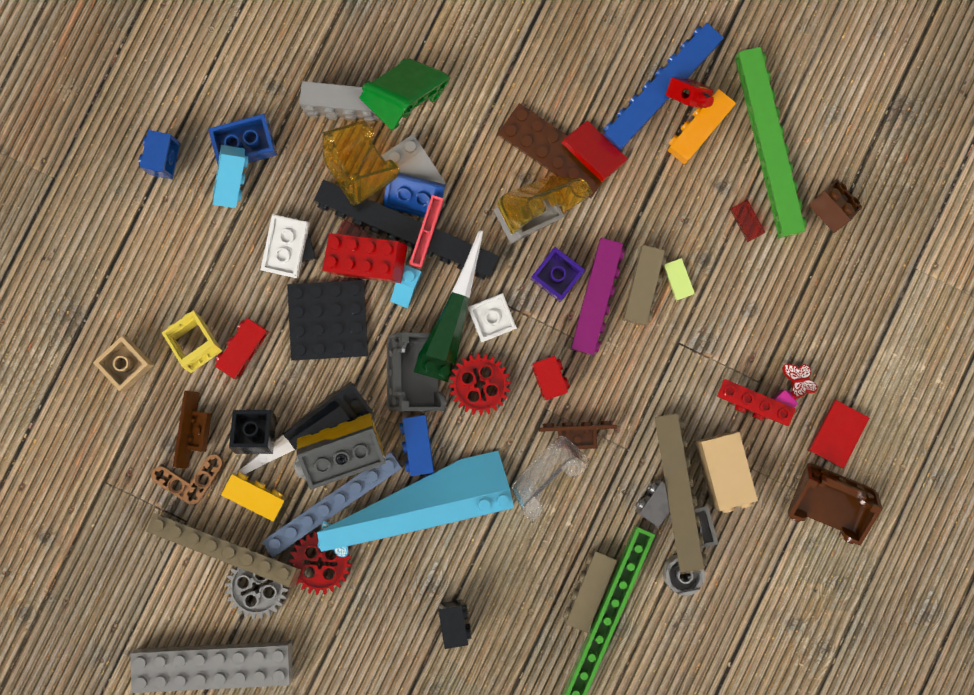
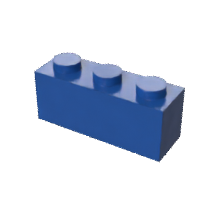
(417, 445)

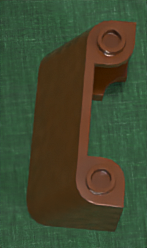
(836, 503)

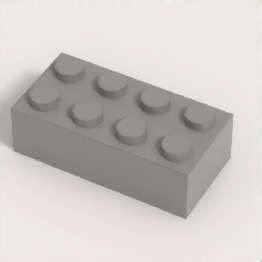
(335, 102)

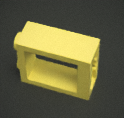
(201, 354)

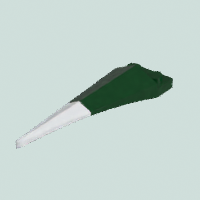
(443, 343)

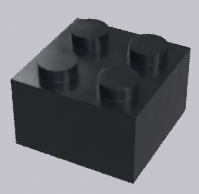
(252, 432)
(453, 624)

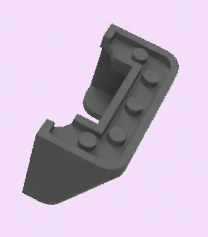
(405, 388)

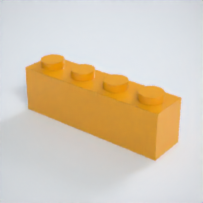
(700, 127)

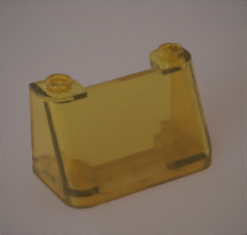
(356, 162)
(527, 202)

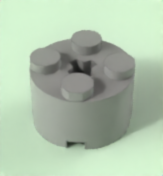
(682, 586)

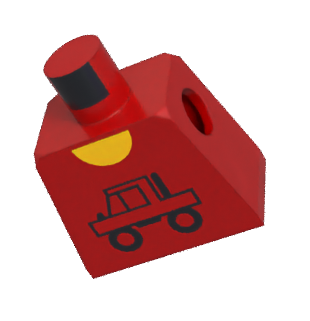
(699, 95)

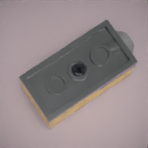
(339, 452)

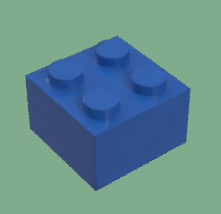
(159, 154)

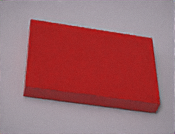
(594, 151)
(838, 434)

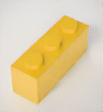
(253, 495)

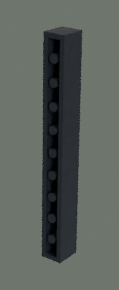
(402, 228)

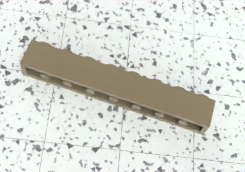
(679, 494)
(223, 550)

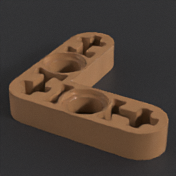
(188, 486)

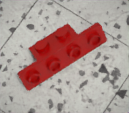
(755, 403)

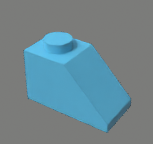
(404, 292)

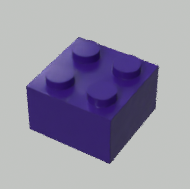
(557, 274)

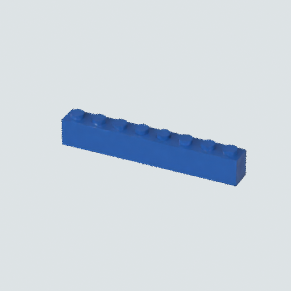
(653, 95)

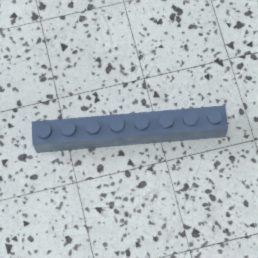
(331, 505)

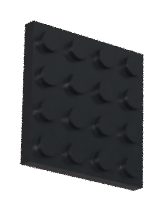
(327, 320)

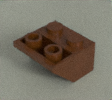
(836, 206)

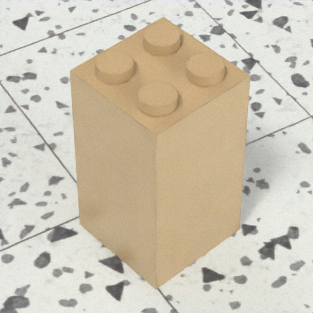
(726, 471)

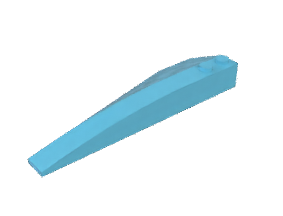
(452, 494)

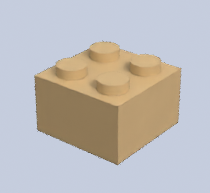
(123, 363)

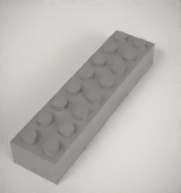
(211, 667)

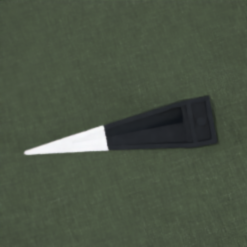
(337, 408)

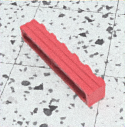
(426, 231)

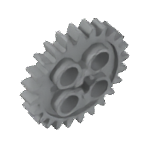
(264, 602)

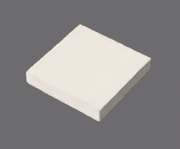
(492, 317)

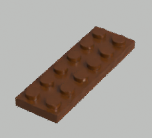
(544, 145)

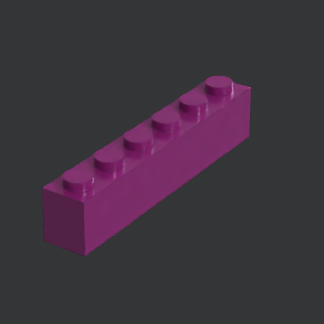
(596, 297)

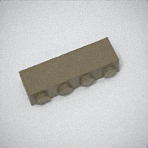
(643, 285)
(590, 590)

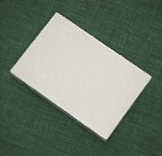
(285, 246)

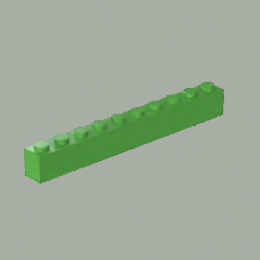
(769, 142)
(609, 612)

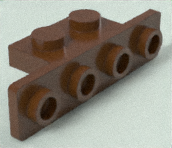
(192, 430)
(581, 436)

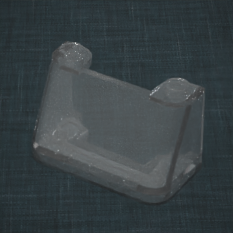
(556, 457)

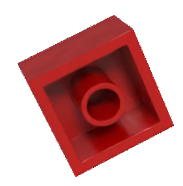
(550, 378)

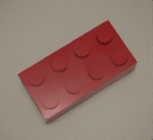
(365, 258)

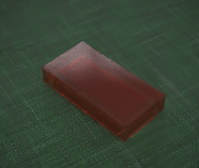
(747, 220)

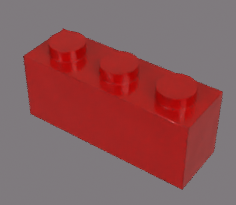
(241, 348)

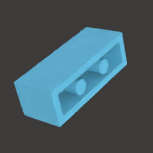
(229, 176)

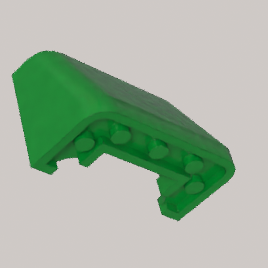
(403, 90)

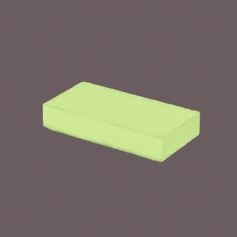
(678, 279)

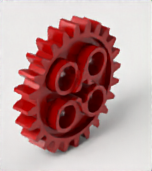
(496, 378)
(318, 581)

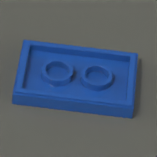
(411, 194)

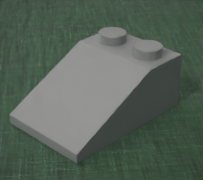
(413, 160)
(549, 216)

